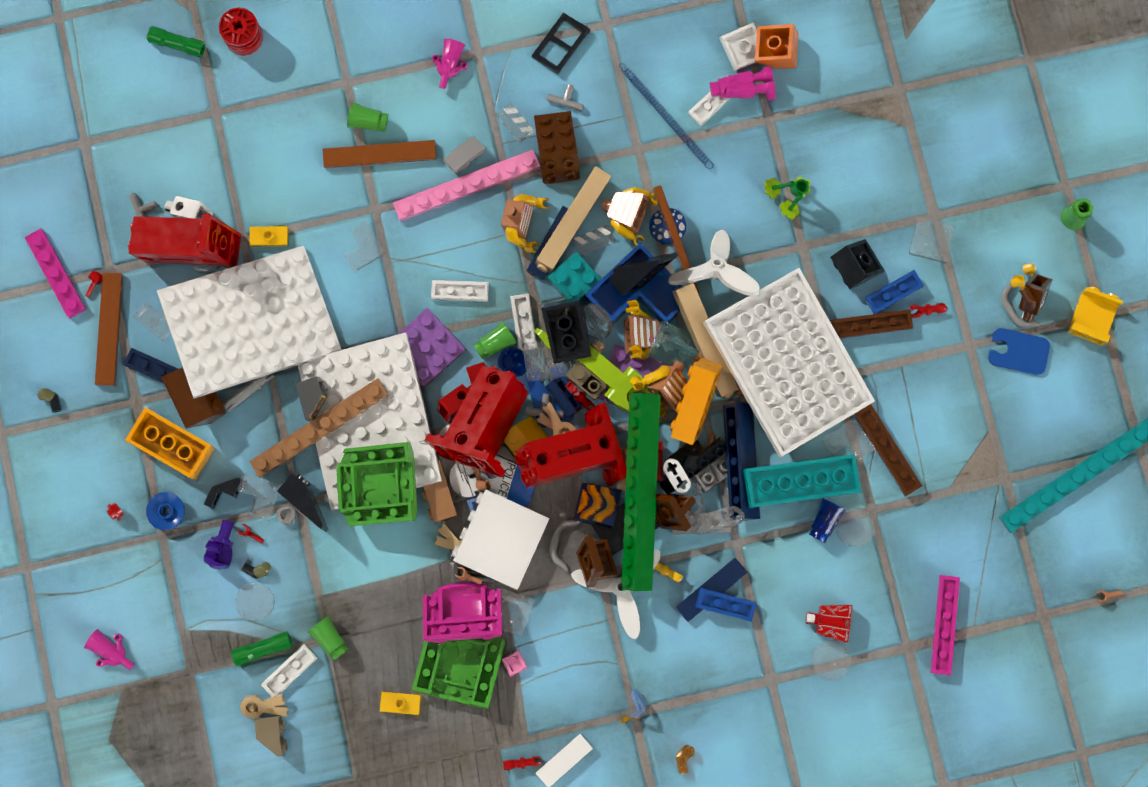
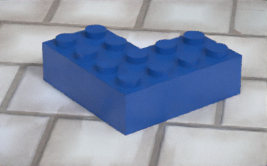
(655, 295)

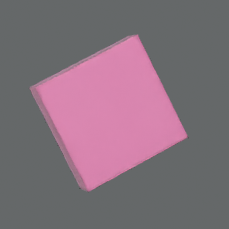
(514, 663)

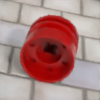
(244, 40)

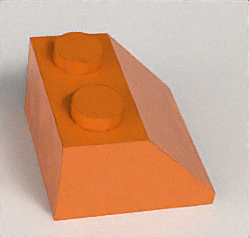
(777, 46)

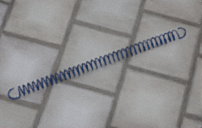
(677, 131)

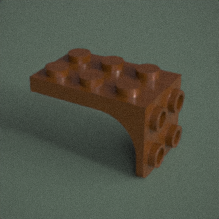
(557, 147)

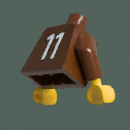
(1033, 292)

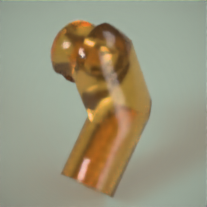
(682, 757)

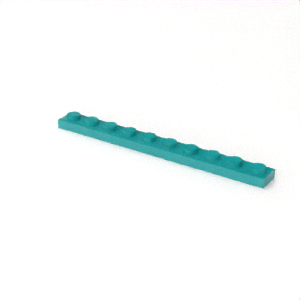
(1076, 477)

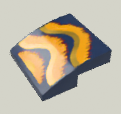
(597, 505)

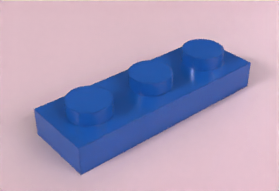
(894, 292)
(725, 604)

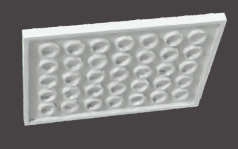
(248, 321)
(789, 362)
(392, 420)

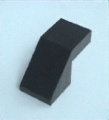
(229, 487)

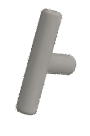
(565, 101)
(140, 210)
(535, 411)

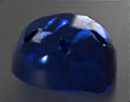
(509, 362)

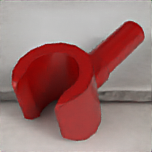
(96, 278)
(248, 532)

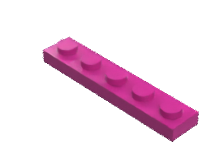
(55, 273)
(945, 625)

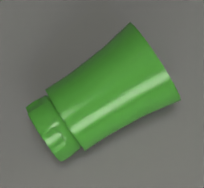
(366, 118)
(1076, 214)
(495, 341)
(328, 638)

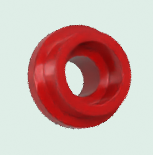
(114, 511)

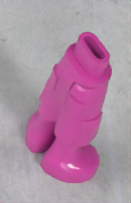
(742, 85)

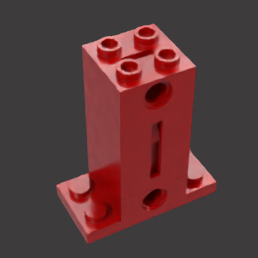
(184, 241)
(482, 421)
(574, 453)

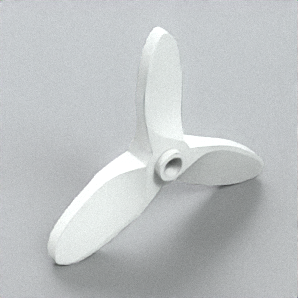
(719, 269)
(626, 605)

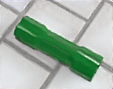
(163, 38)
(262, 648)

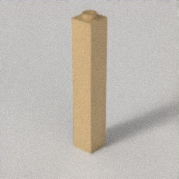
(572, 220)
(694, 316)

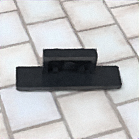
(693, 459)

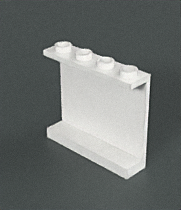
(500, 539)

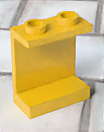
(1094, 315)

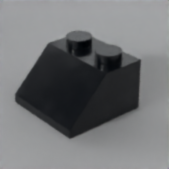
(857, 263)

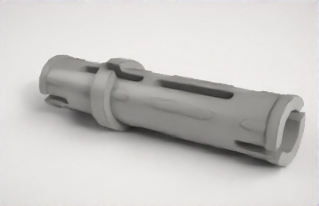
(246, 391)

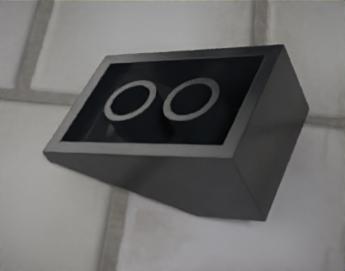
(638, 273)
(567, 329)
(301, 496)

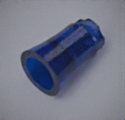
(826, 520)

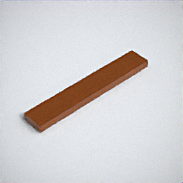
(379, 154)
(671, 229)
(108, 329)

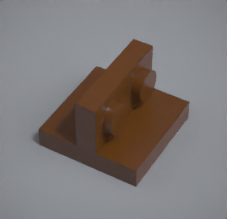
(671, 511)
(596, 560)

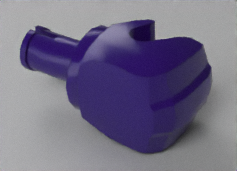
(220, 548)

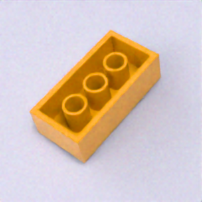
(696, 400)
(170, 444)

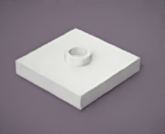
(740, 46)

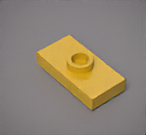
(268, 236)
(400, 703)

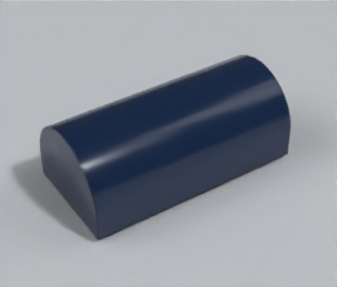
(563, 397)

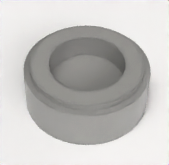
(286, 514)

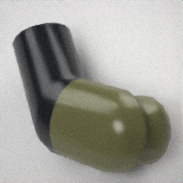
(52, 397)
(258, 571)

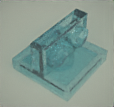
(672, 345)

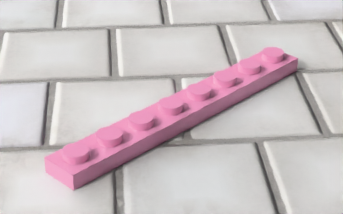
(466, 185)

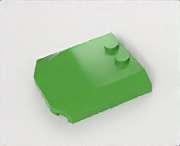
(377, 484)
(460, 670)

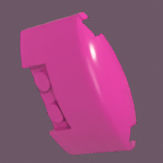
(462, 613)

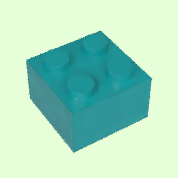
(573, 278)

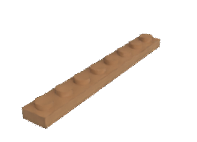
(319, 428)

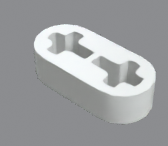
(680, 472)

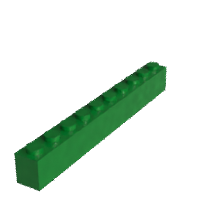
(640, 492)

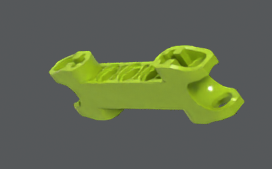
(616, 380)

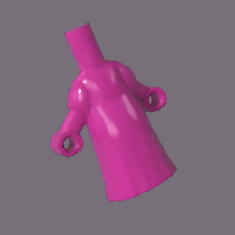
(448, 66)
(107, 649)

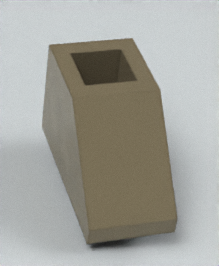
(585, 380)
(270, 733)

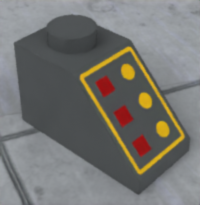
(312, 396)

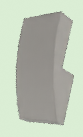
(463, 154)
(712, 474)

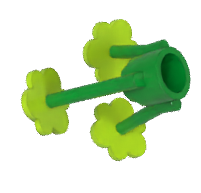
(797, 187)

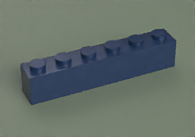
(739, 455)

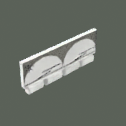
(457, 474)

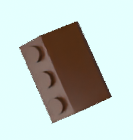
(192, 410)

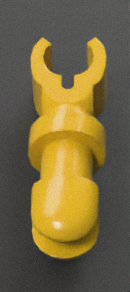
(664, 570)

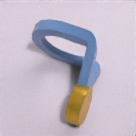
(635, 692)

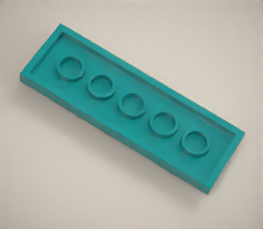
(802, 481)

